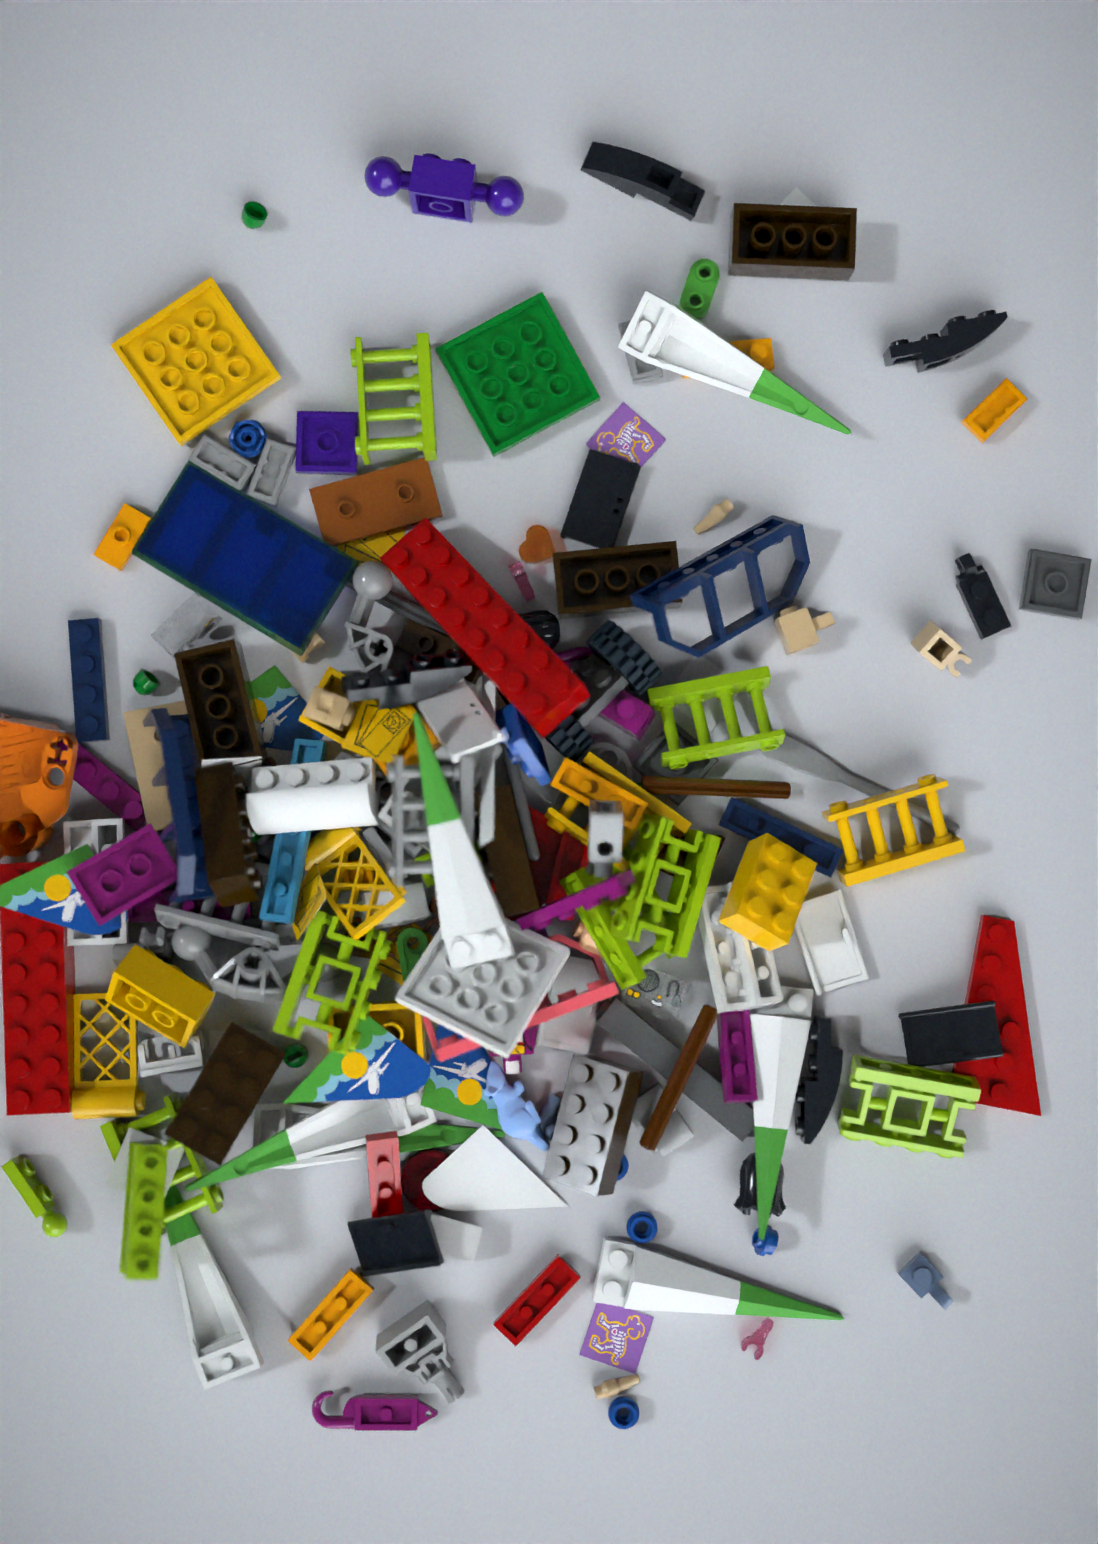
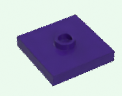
(326, 442)

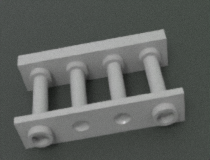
(463, 797)
(260, 938)

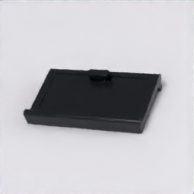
(595, 508)
(943, 1034)
(398, 1247)

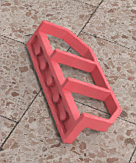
(568, 1002)

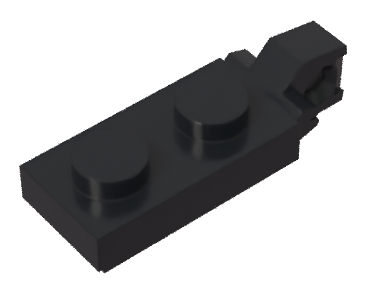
(980, 598)

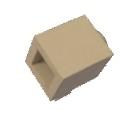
(799, 630)
(939, 648)
(329, 709)

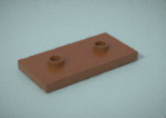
(376, 502)

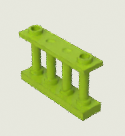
(422, 411)
(724, 689)
(597, 920)
(114, 1135)

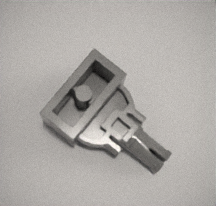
(420, 1349)

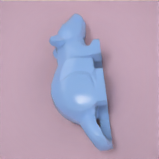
(514, 1114)

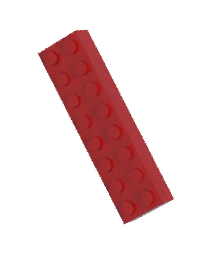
(485, 627)
(36, 1009)

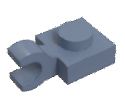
(923, 1279)

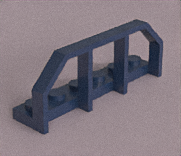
(720, 559)
(185, 828)

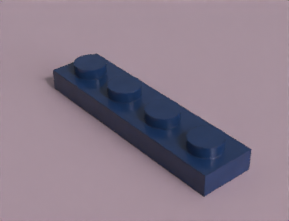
(88, 680)
(752, 823)

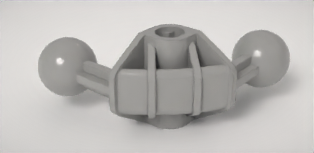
(371, 582)
(247, 974)

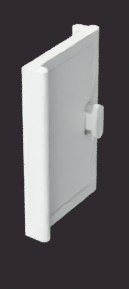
(457, 723)
(829, 953)
(575, 1029)

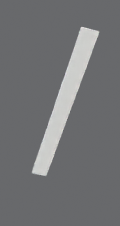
(487, 770)

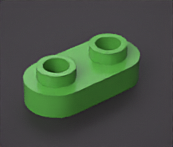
(700, 288)
(407, 956)

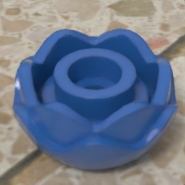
(245, 429)

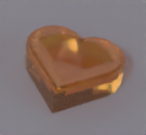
(537, 545)

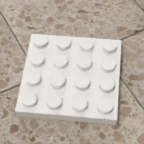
(486, 999)

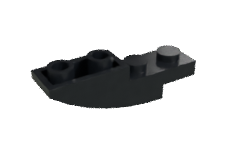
(644, 176)
(955, 341)
(418, 680)
(818, 1092)

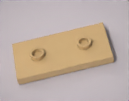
(148, 760)

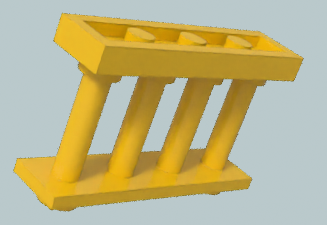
(560, 820)
(914, 852)

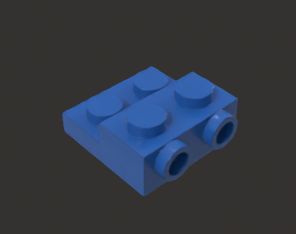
(522, 744)

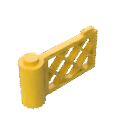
(333, 847)
(105, 1097)

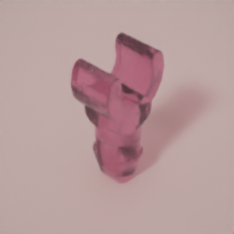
(522, 581)
(758, 1338)

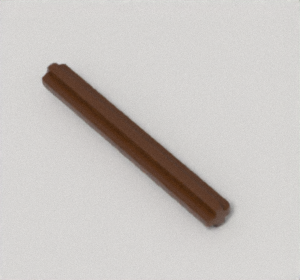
(716, 787)
(679, 1077)

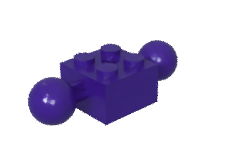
(443, 187)

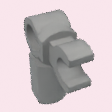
(156, 943)

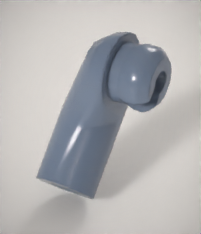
(548, 1115)

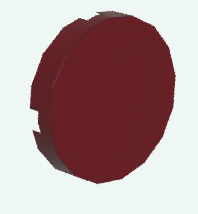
(415, 1172)

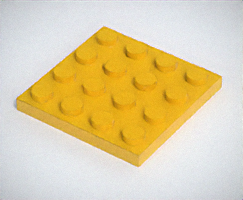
(196, 361)

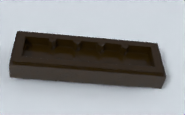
(421, 640)

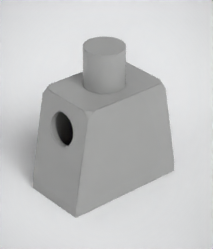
(605, 825)

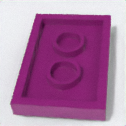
(124, 874)

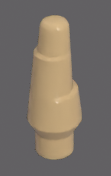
(715, 515)
(614, 1386)

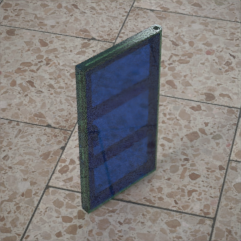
(245, 558)

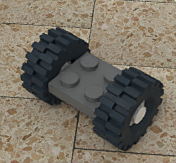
(616, 665)

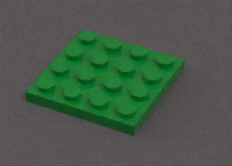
(517, 374)

